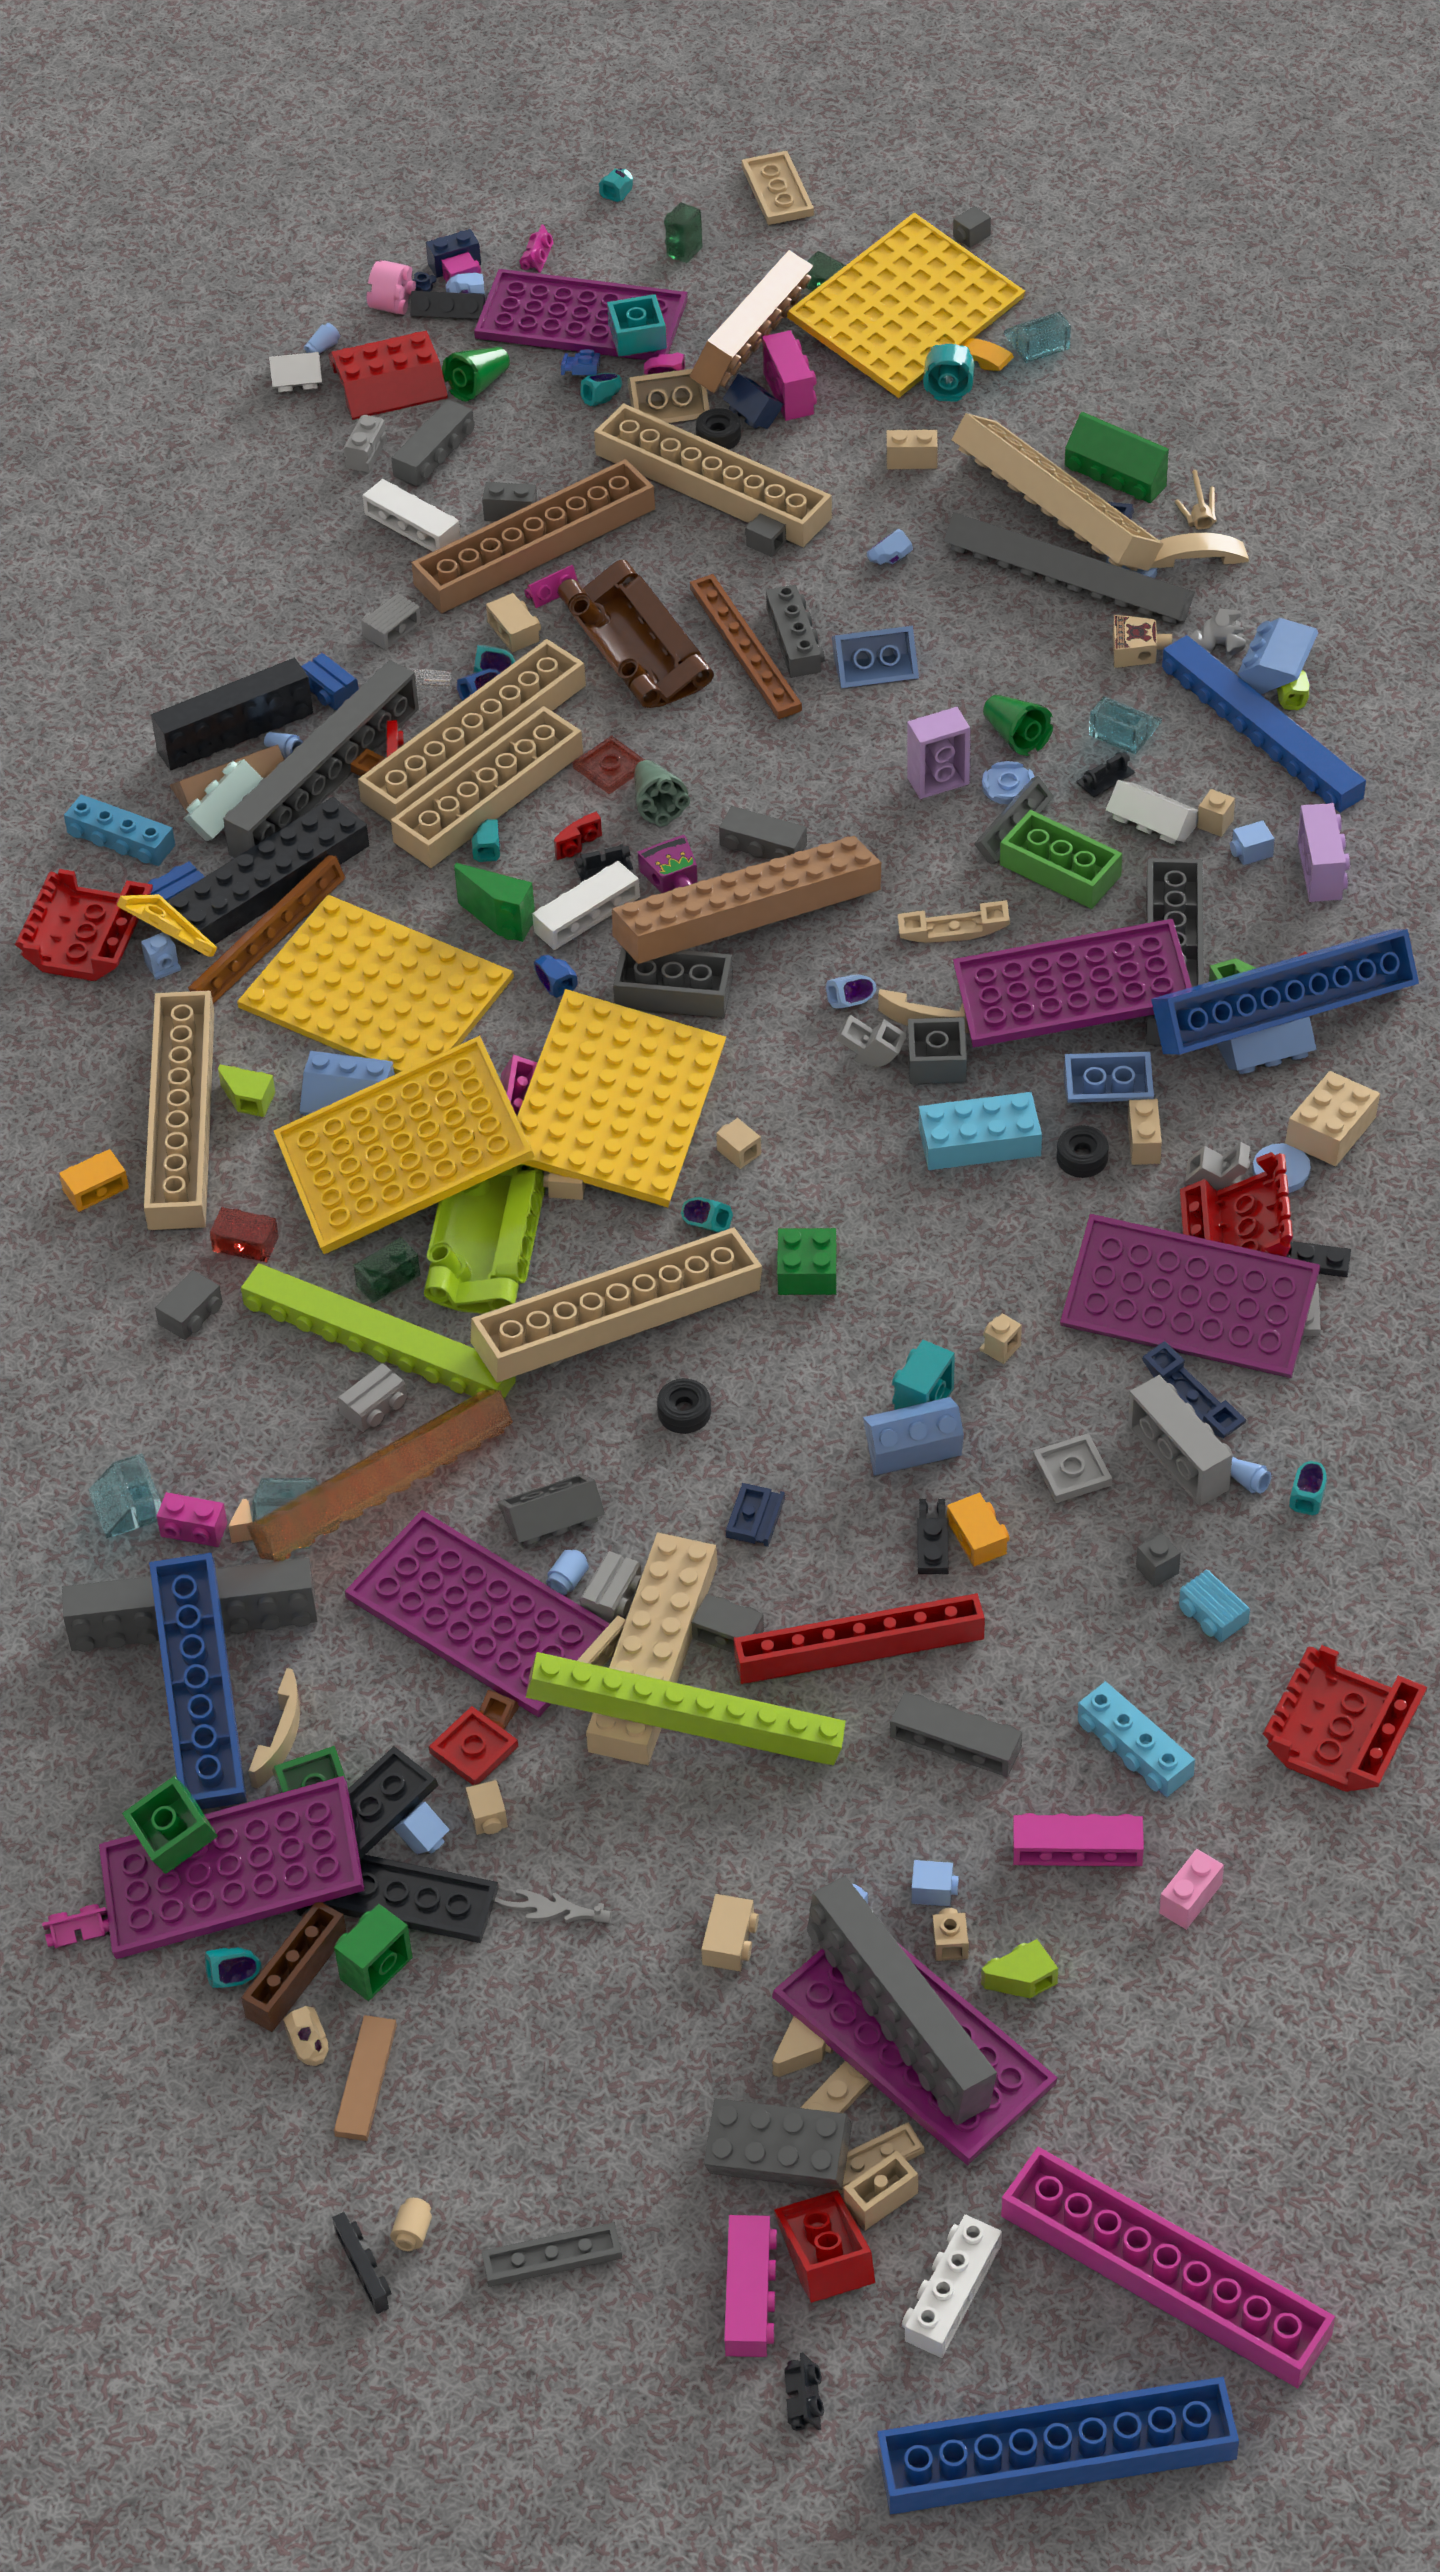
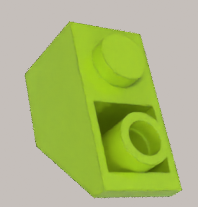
(247, 1090)
(1022, 1972)

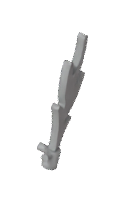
(549, 1910)

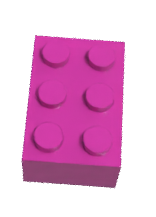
(789, 375)

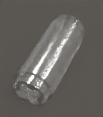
(432, 679)

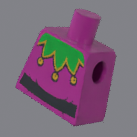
(669, 864)

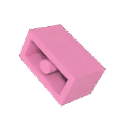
(1191, 1889)

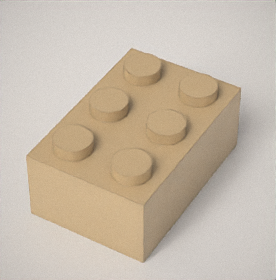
(1332, 1118)

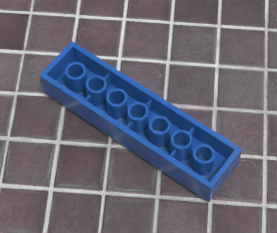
(198, 1680)

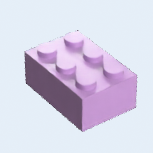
(938, 752)
(1322, 852)

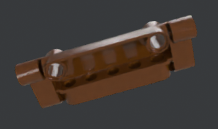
(637, 635)

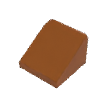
(498, 1708)

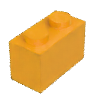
(93, 1180)
(977, 1529)

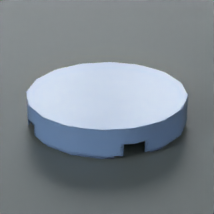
(1004, 789)
(1297, 1164)

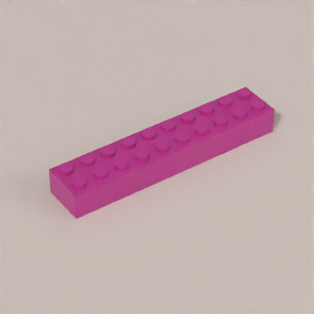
(1168, 2267)

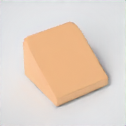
(239, 1522)

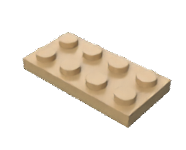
(777, 187)

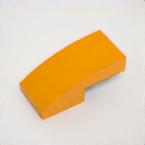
(988, 354)

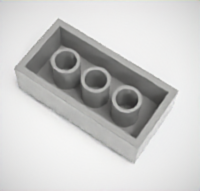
(1180, 1440)

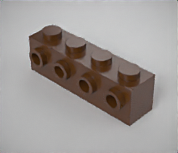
(293, 1966)

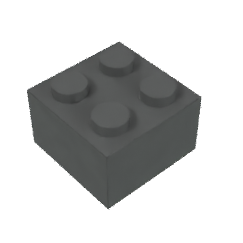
(937, 1050)

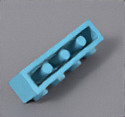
(1135, 1739)

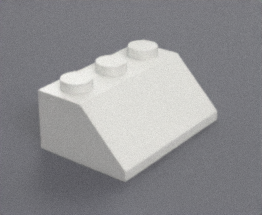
(1152, 812)

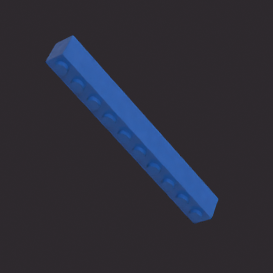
(1263, 724)

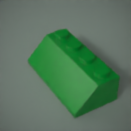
(1117, 458)

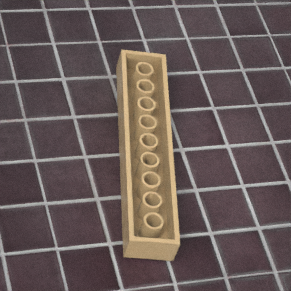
(712, 473)
(1057, 493)
(538, 679)
(179, 1111)
(615, 1304)

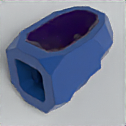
(471, 683)
(555, 975)

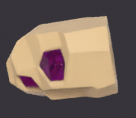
(307, 2035)

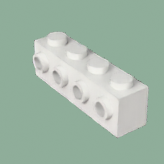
(410, 516)
(585, 905)
(952, 2286)

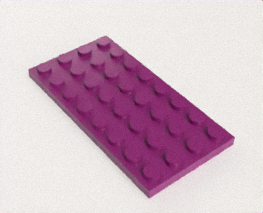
(566, 312)
(1069, 982)
(1190, 1293)
(472, 1607)
(262, 1864)
(833, 2012)

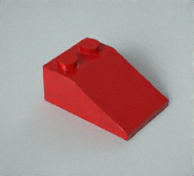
(825, 2246)

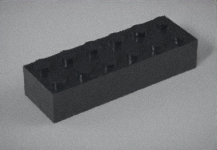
(232, 714)

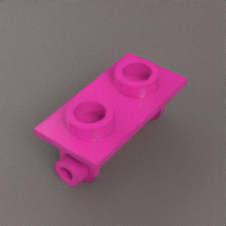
(537, 250)
(546, 589)
(64, 1926)

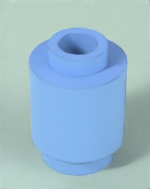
(567, 1571)

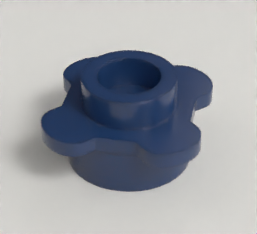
(424, 281)

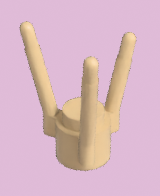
(1202, 514)

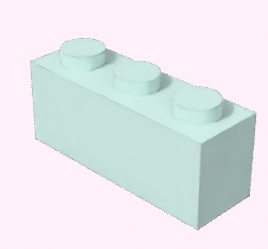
(221, 796)

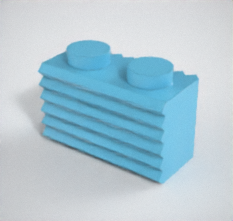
(1213, 1606)

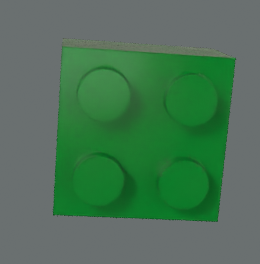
(807, 1261)
(170, 1824)
(373, 1952)

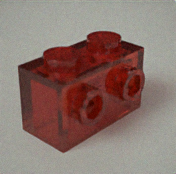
(244, 1234)

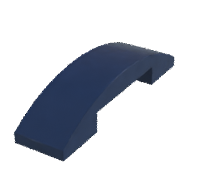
(1170, 1366)

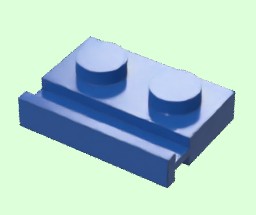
(582, 364)

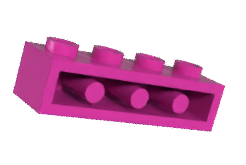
(1078, 1840)
(748, 2286)

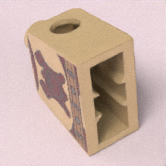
(1136, 641)

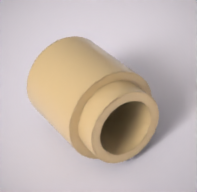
(411, 2224)

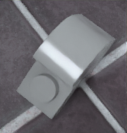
(872, 1046)
(1218, 1169)

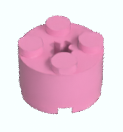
(390, 287)

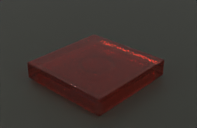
(608, 764)

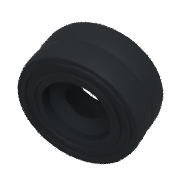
(719, 419)
(1082, 1165)
(684, 1391)

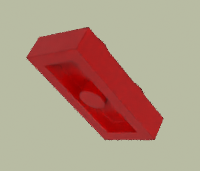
(394, 737)

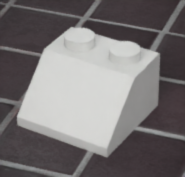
(295, 370)

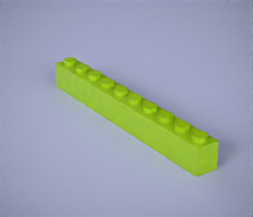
(369, 1331)
(685, 1709)

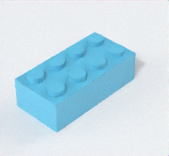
(980, 1130)

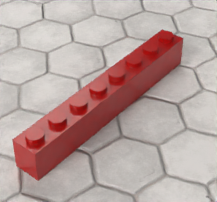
(859, 1638)

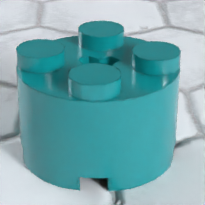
(949, 372)

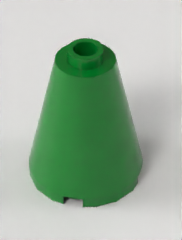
(474, 371)
(1019, 723)

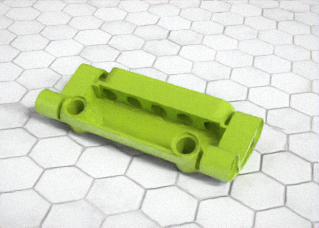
(485, 1242)

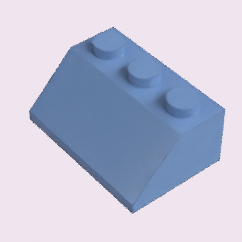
(1276, 654)
(875, 656)
(1269, 1046)
(336, 1076)
(1108, 1077)
(914, 1435)

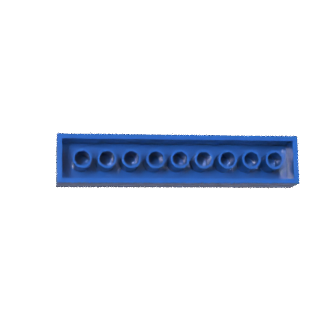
(1284, 991)
(1057, 2445)

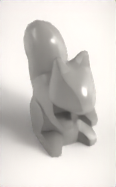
(1222, 630)

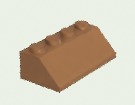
(193, 787)

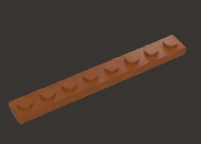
(745, 646)
(270, 929)

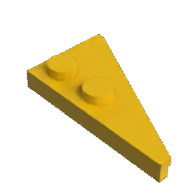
(161, 915)

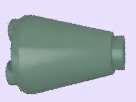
(659, 793)

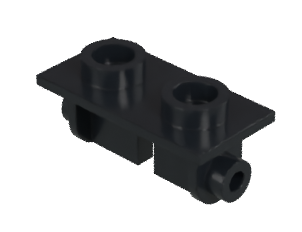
(1106, 775)
(592, 863)
(807, 2407)

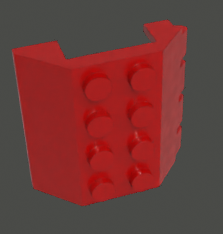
(389, 374)
(77, 928)
(1243, 1214)
(1340, 1722)

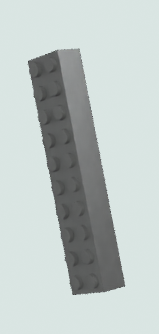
(323, 758)

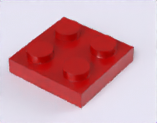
(473, 1746)

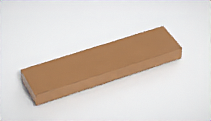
(365, 2078)

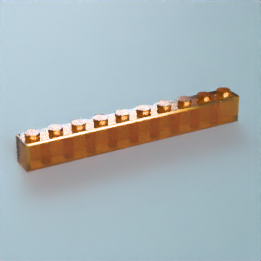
(379, 1475)

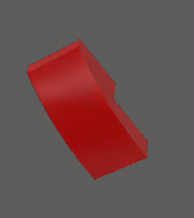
(583, 830)

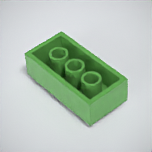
(1061, 859)

